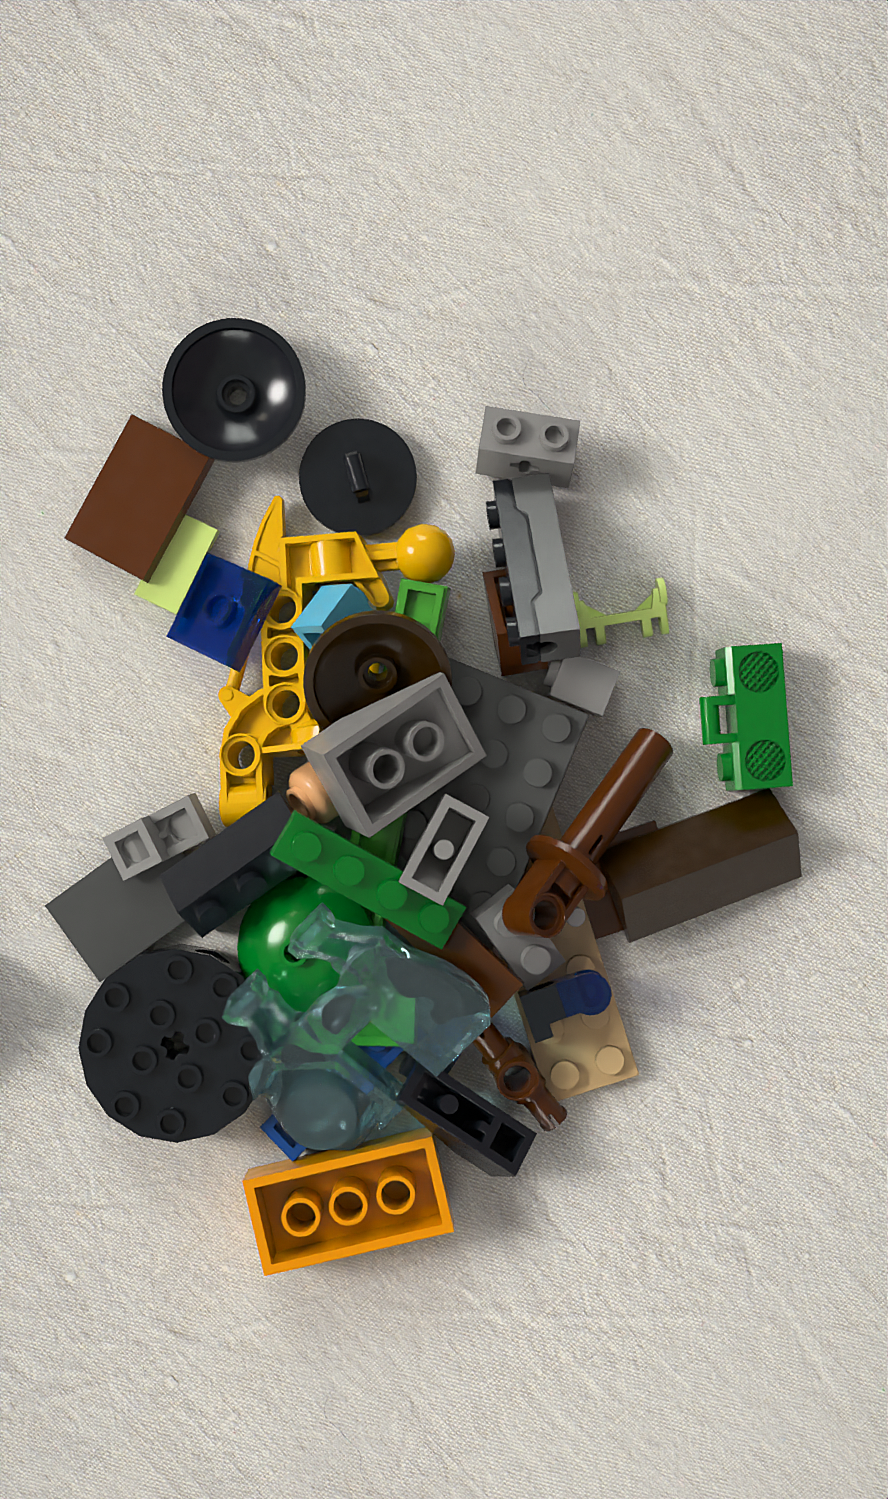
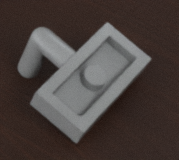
(526, 956)

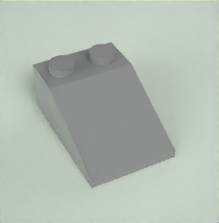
(393, 753)

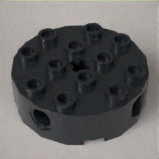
(134, 1063)

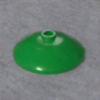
(268, 931)

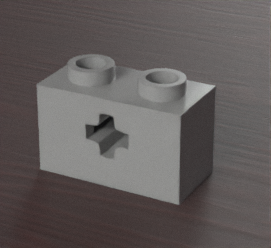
(527, 445)

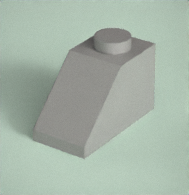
(443, 849)

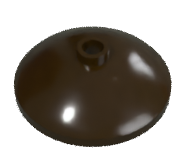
(338, 664)

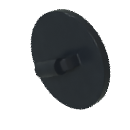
(358, 477)

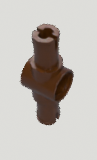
(524, 1087)

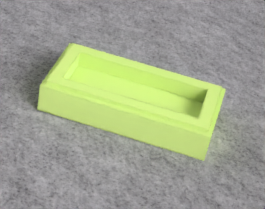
(179, 565)

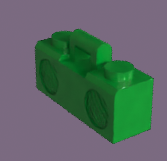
(755, 704)

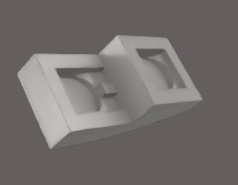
(159, 836)

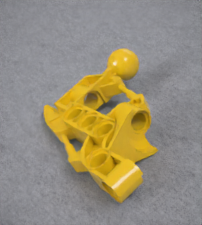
(300, 567)

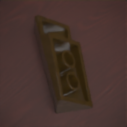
(701, 864)

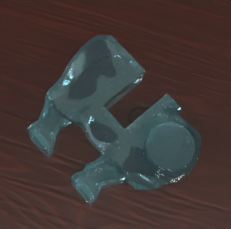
(311, 1071)

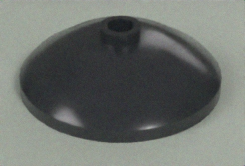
(229, 358)

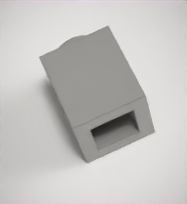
(581, 684)

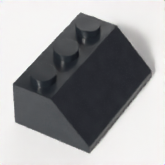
(230, 868)

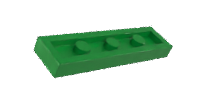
(364, 879)

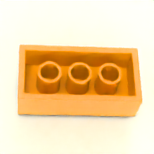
(348, 1201)

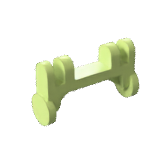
(650, 608)

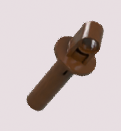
(567, 867)

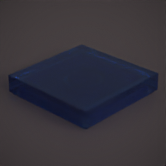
(224, 611)

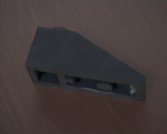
(466, 1122)

